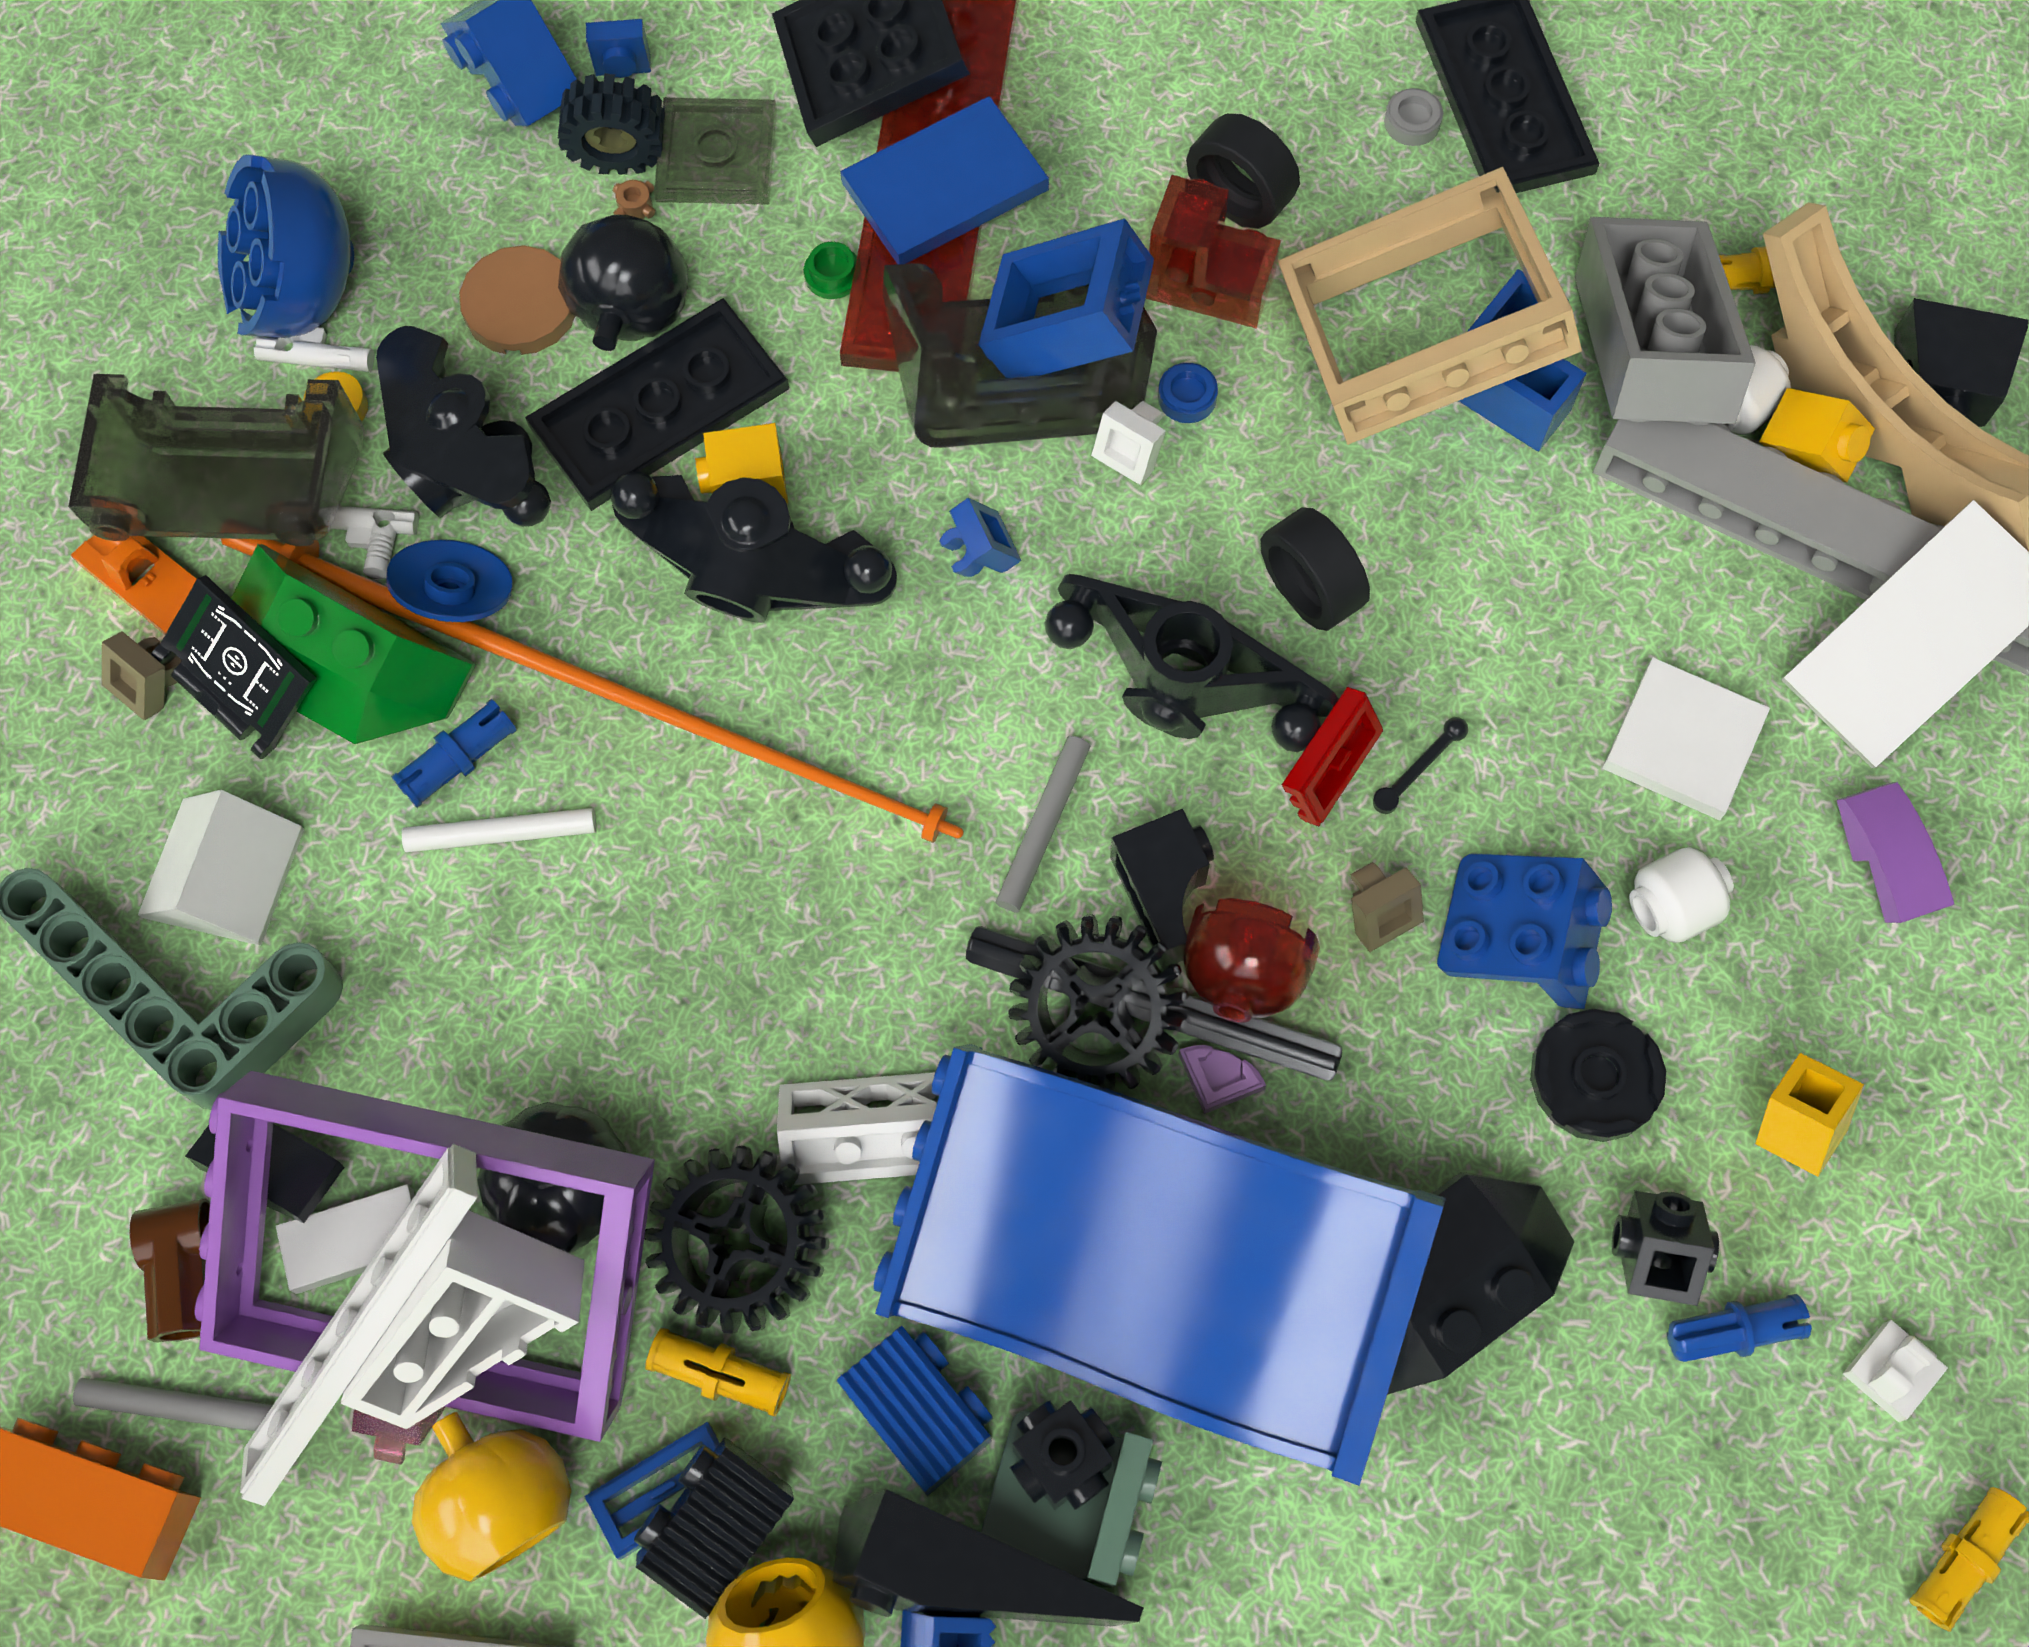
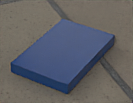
(944, 180)

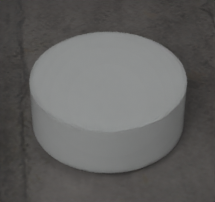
(1413, 117)

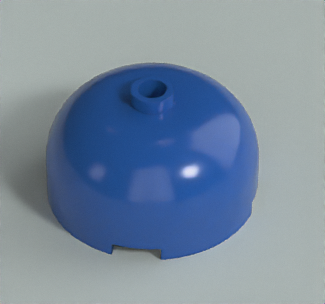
(294, 243)

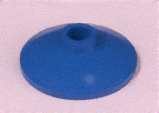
(449, 580)

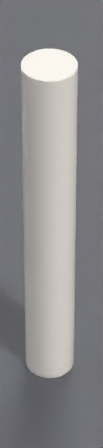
(499, 830)

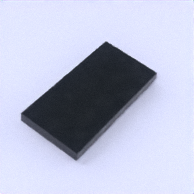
(1507, 92)
(657, 402)

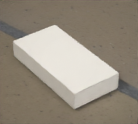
(339, 1239)

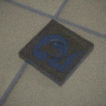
(716, 151)

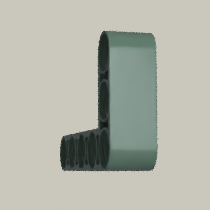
(149, 1004)

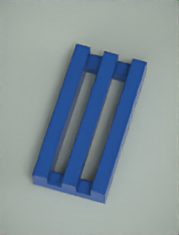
(599, 1497)

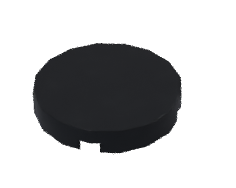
(1582, 1092)

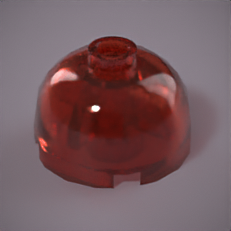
(1247, 959)

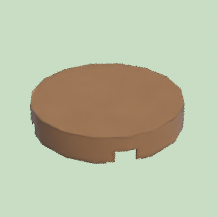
(515, 300)

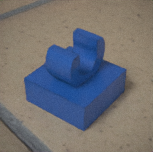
(984, 538)

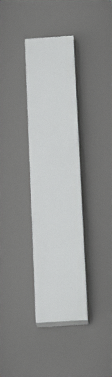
(359, 1323)

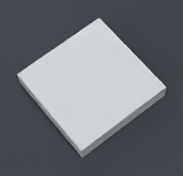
(1686, 738)

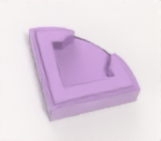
(1219, 1076)

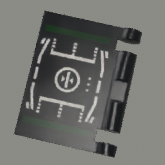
(234, 666)

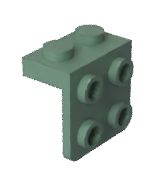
(1087, 1541)

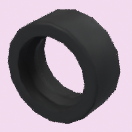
(1259, 154)
(1315, 568)

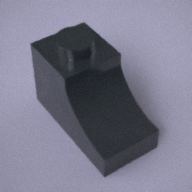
(1159, 871)

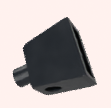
(1962, 354)

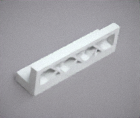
(848, 1137)

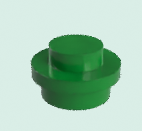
(830, 270)

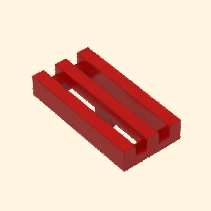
(1333, 756)

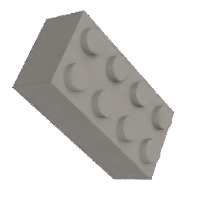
(1663, 321)

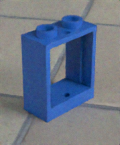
(1107, 324)

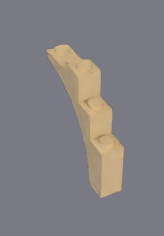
(1843, 353)

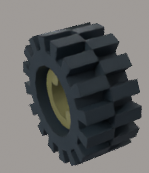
(611, 124)

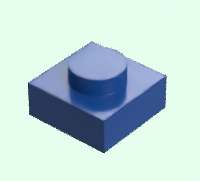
(618, 47)

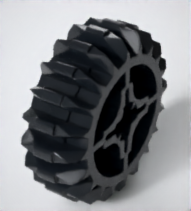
(1118, 1028)
(725, 1267)

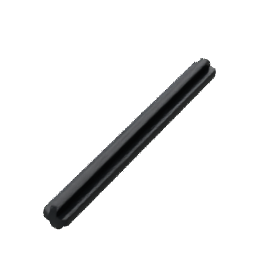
(1254, 1038)

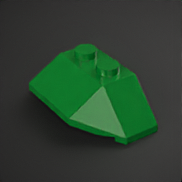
(367, 665)

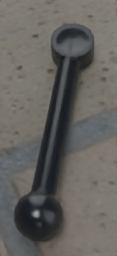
(1386, 798)

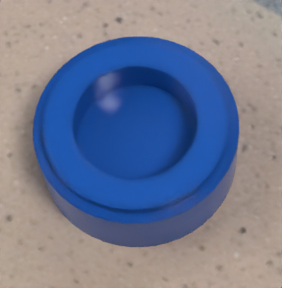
(1187, 392)

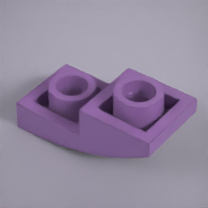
(1901, 855)

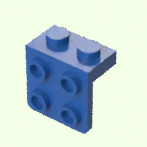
(1527, 923)

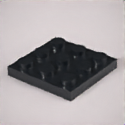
(865, 58)

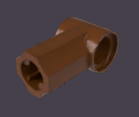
(167, 1250)

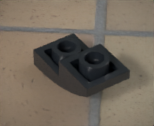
(297, 1171)

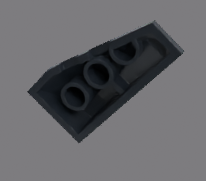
(927, 1563)

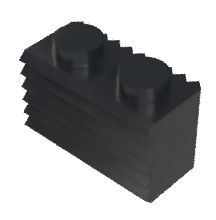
(712, 1525)

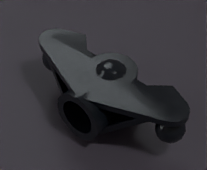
(440, 435)
(745, 548)
(1178, 698)

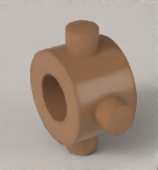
(634, 199)

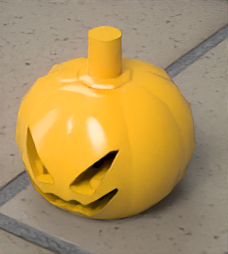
(488, 1499)
(805, 1610)

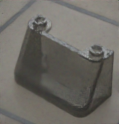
(963, 397)
(214, 468)

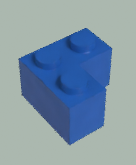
(515, 55)
(1537, 401)

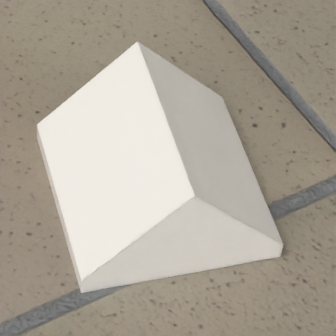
(222, 868)

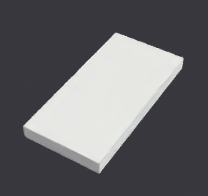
(1919, 636)

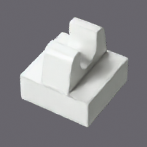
(1130, 440)
(1895, 1370)

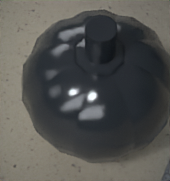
(623, 279)
(544, 1210)

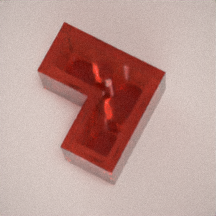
(1203, 261)

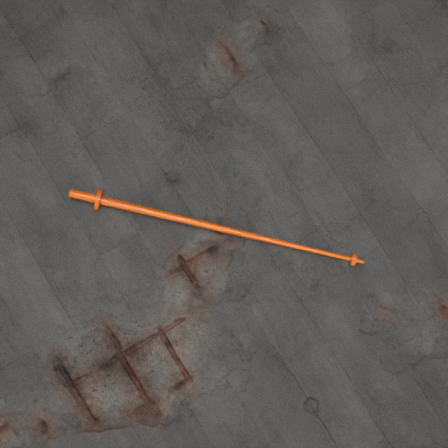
(498, 644)

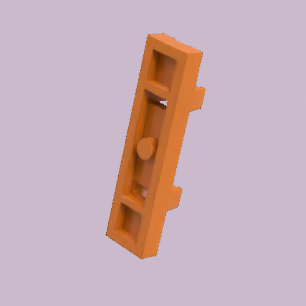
(120, 563)

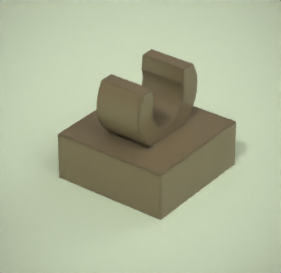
(135, 674)
(1385, 905)

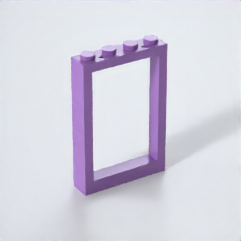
(281, 1336)

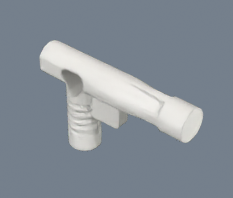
(312, 351)
(365, 533)

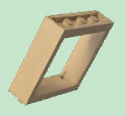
(1455, 366)

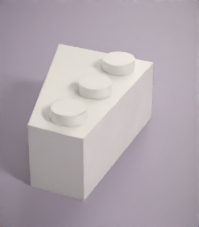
(469, 1311)

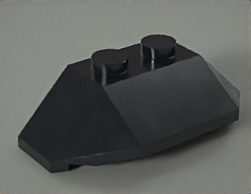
(1486, 1271)

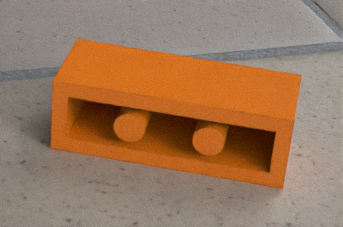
(91, 1504)

